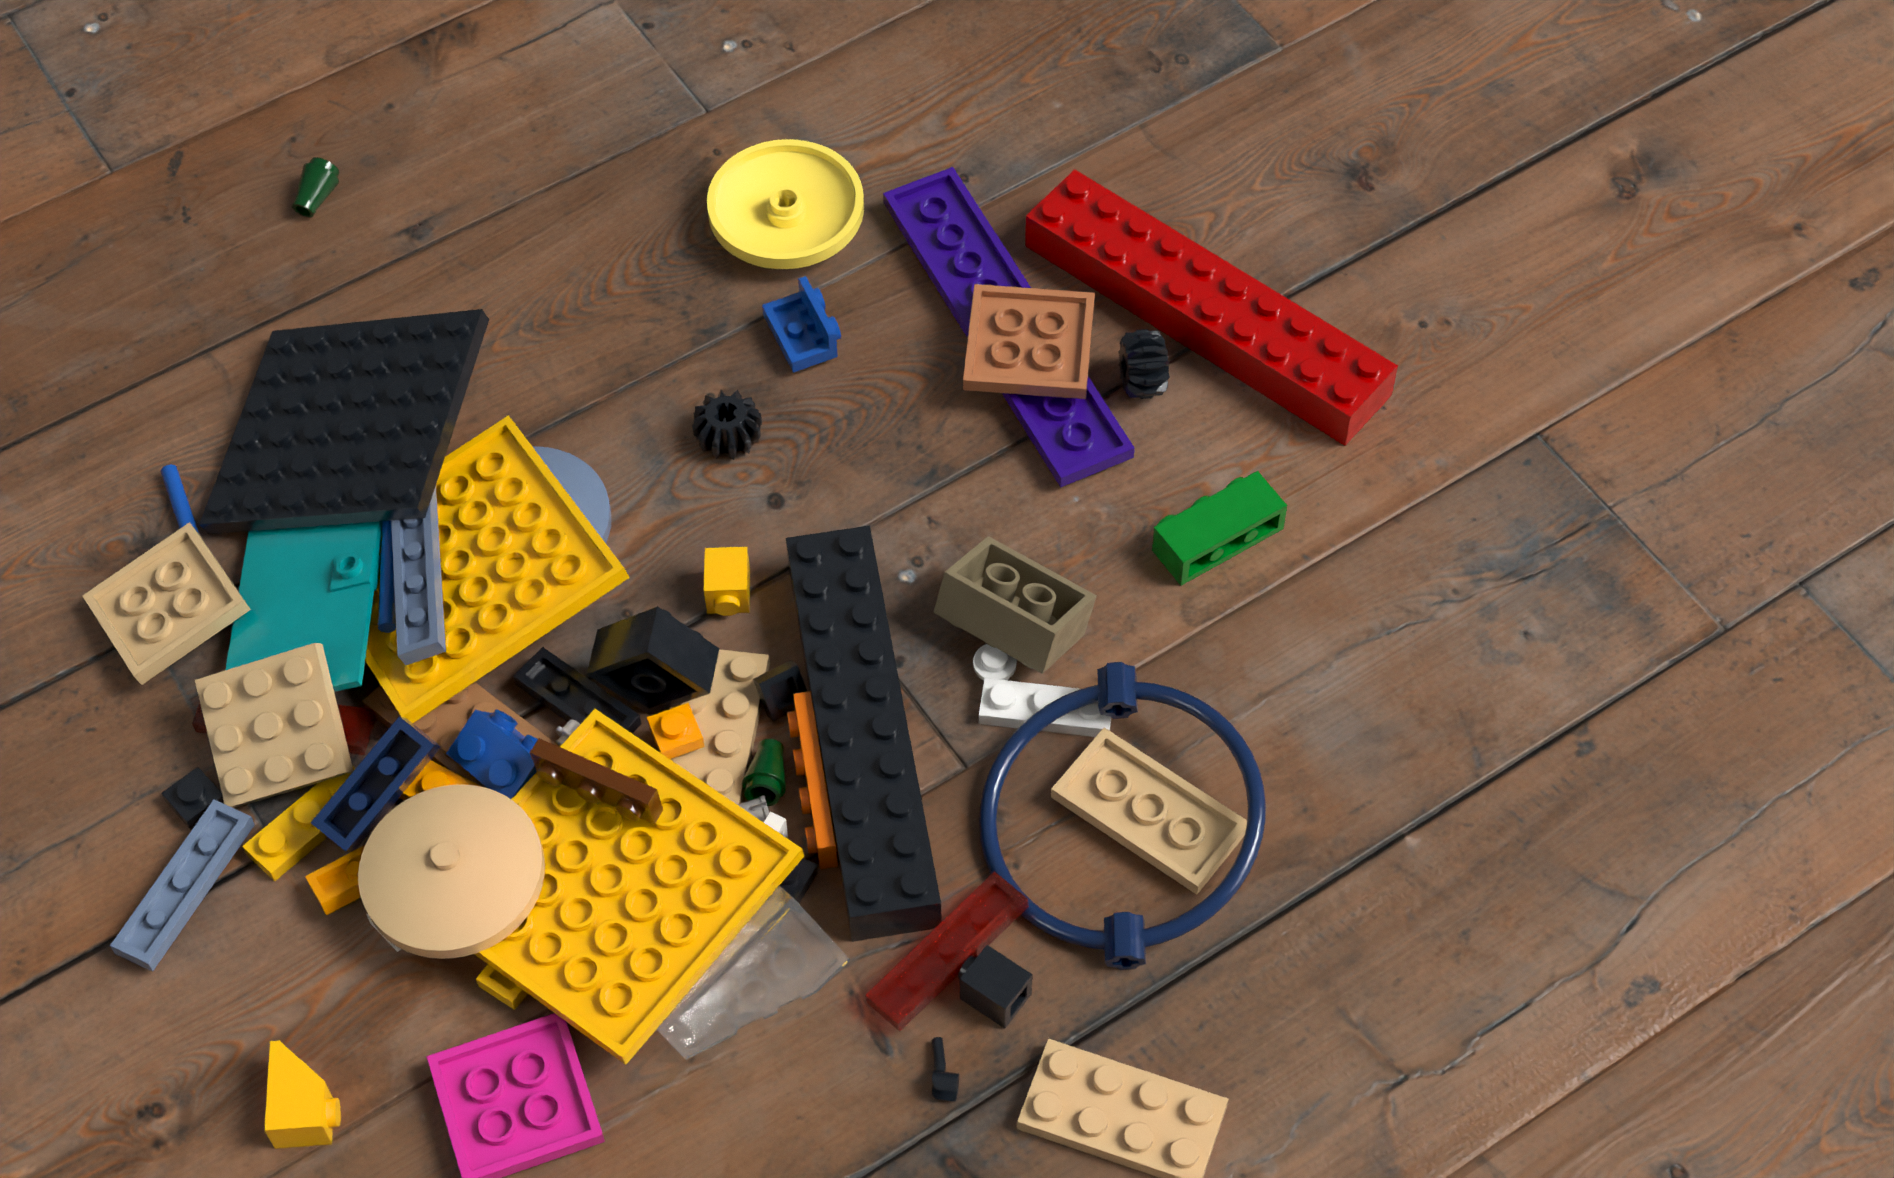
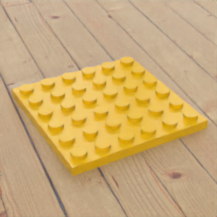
(511, 568)
(630, 904)

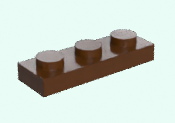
(596, 782)

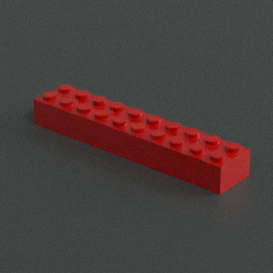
(1211, 307)

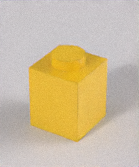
(727, 580)

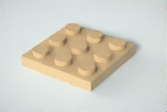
(165, 603)
(274, 725)

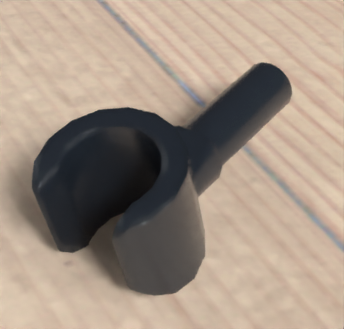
(944, 1083)

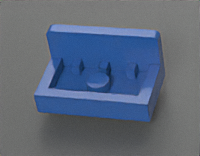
(803, 327)
(495, 752)

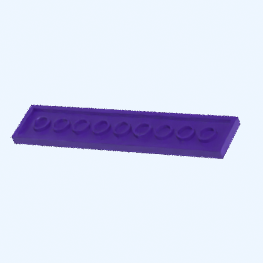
(964, 250)

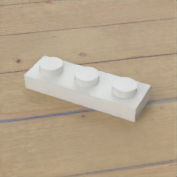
(1013, 702)

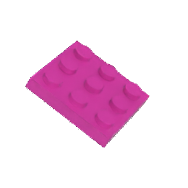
(515, 1099)

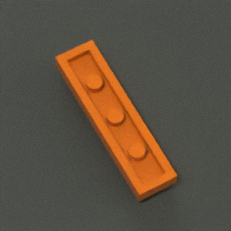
(813, 797)

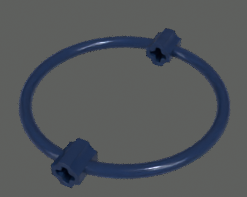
(1125, 932)

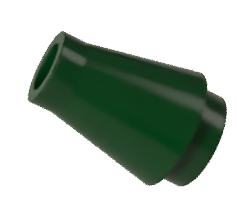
(315, 185)
(766, 773)

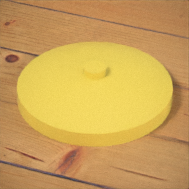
(785, 204)

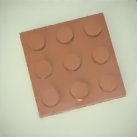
(1029, 341)

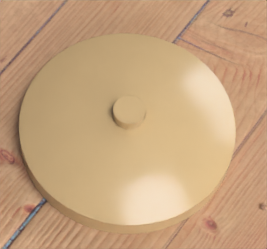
(451, 871)

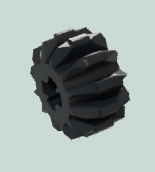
(1144, 364)
(727, 424)

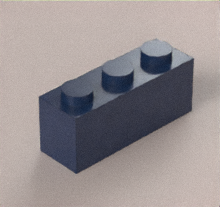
(376, 784)

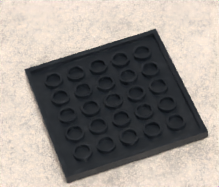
(346, 423)

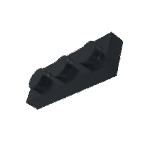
(570, 692)

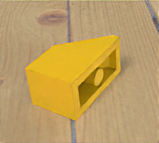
(297, 1102)

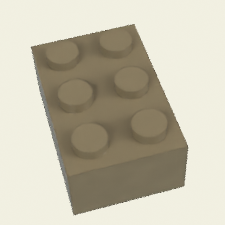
(1014, 604)

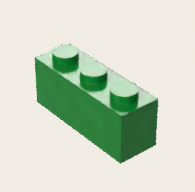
(1218, 527)

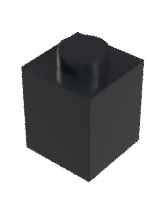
(994, 985)

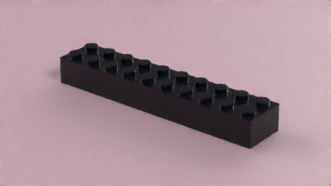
(863, 735)

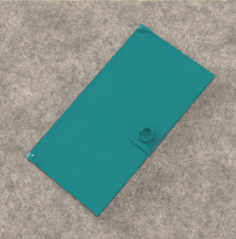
(306, 591)

